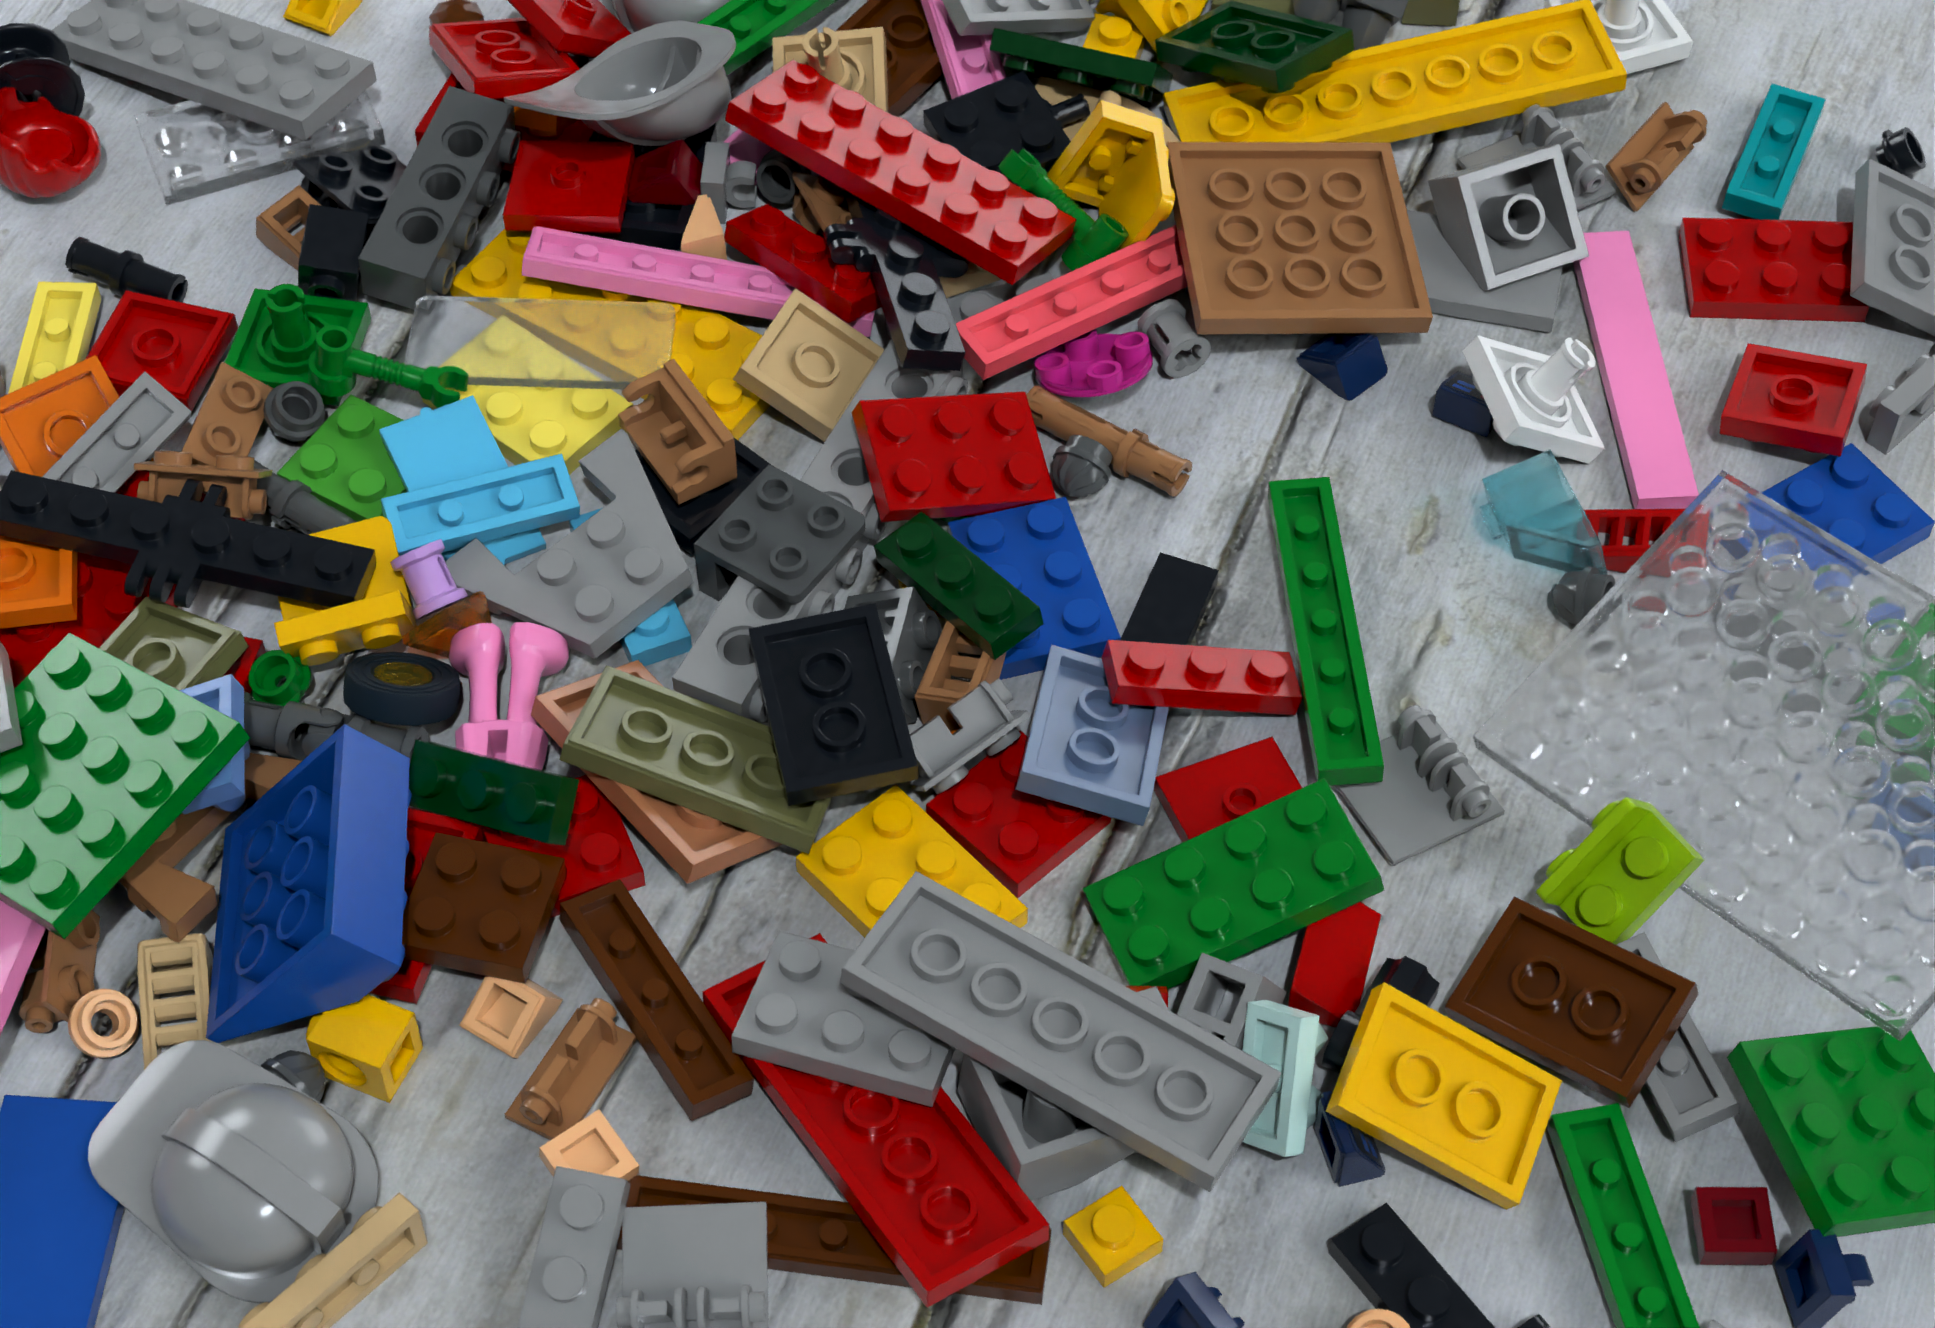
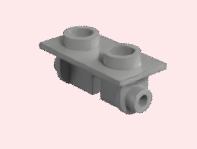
(983, 726)

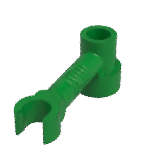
(1091, 237)
(336, 364)

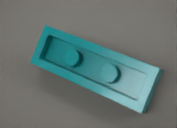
(1773, 153)

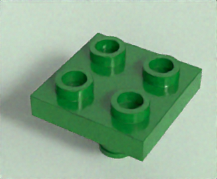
(282, 332)

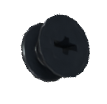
(38, 66)

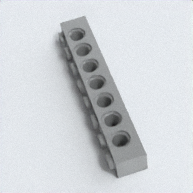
(721, 661)

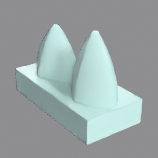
(1289, 1043)

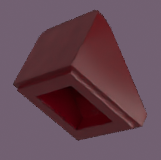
(666, 176)

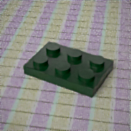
(1255, 46)
(1080, 65)

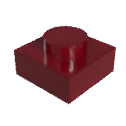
(1733, 1226)

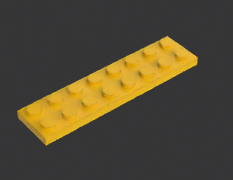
(1416, 84)

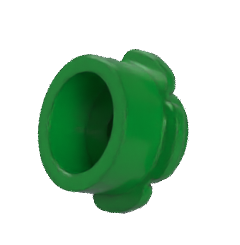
(271, 670)

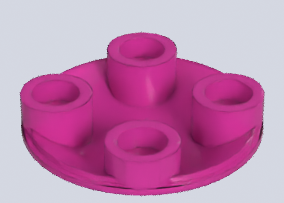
(1095, 364)

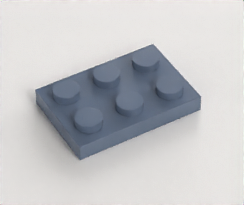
(1088, 748)

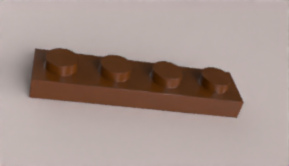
(656, 999)

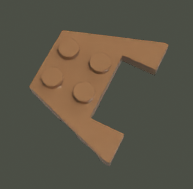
(172, 895)

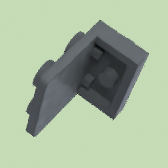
(776, 538)

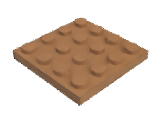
(1296, 238)

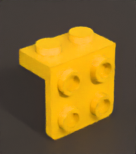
(1119, 167)
(374, 622)

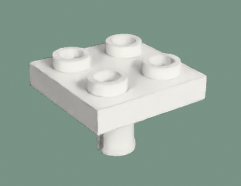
(1640, 31)
(1536, 396)

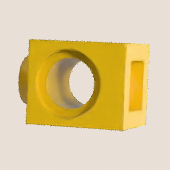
(366, 1045)

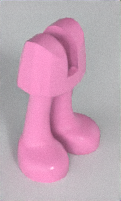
(480, 656)

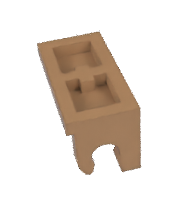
(678, 433)

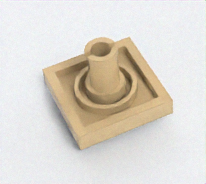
(845, 57)

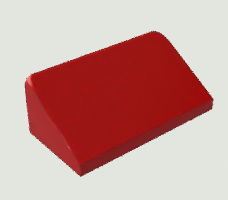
(1335, 963)

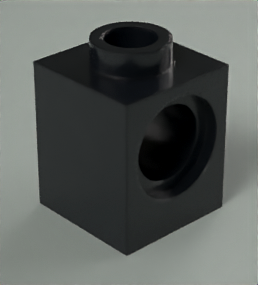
(331, 252)

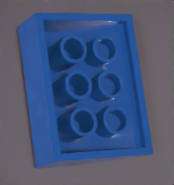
(312, 889)

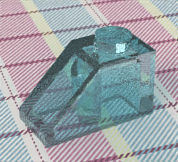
(1540, 516)

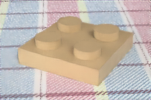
(809, 364)

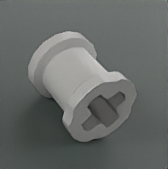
(1174, 338)

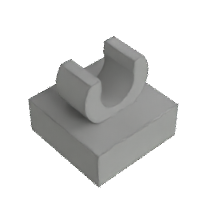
(726, 181)

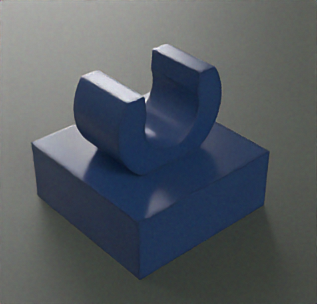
(1819, 1278)
(1191, 1305)

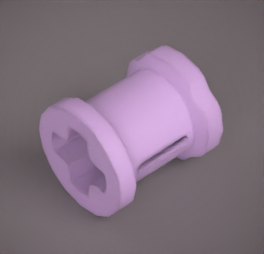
(428, 579)

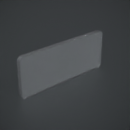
(542, 340)

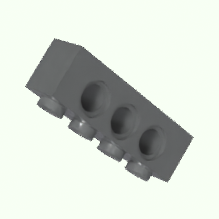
(439, 199)

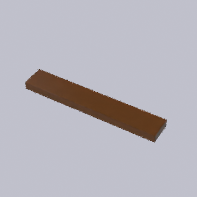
(833, 1241)

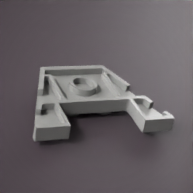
(598, 576)

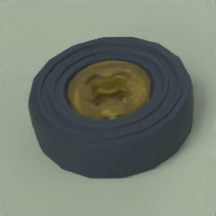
(401, 688)

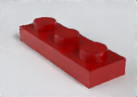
(802, 261)
(1201, 677)

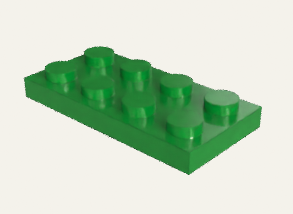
(1234, 887)

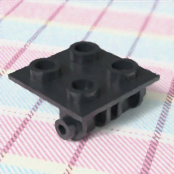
(353, 180)

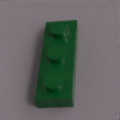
(959, 585)
(492, 792)

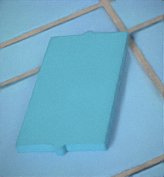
(448, 447)

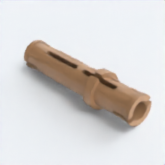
(1130, 450)

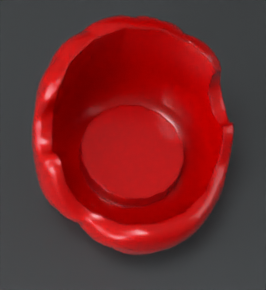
(43, 148)

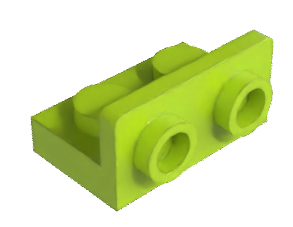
(1620, 870)

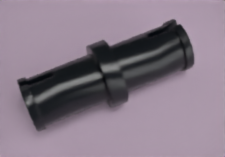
(123, 271)

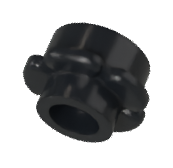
(1901, 152)

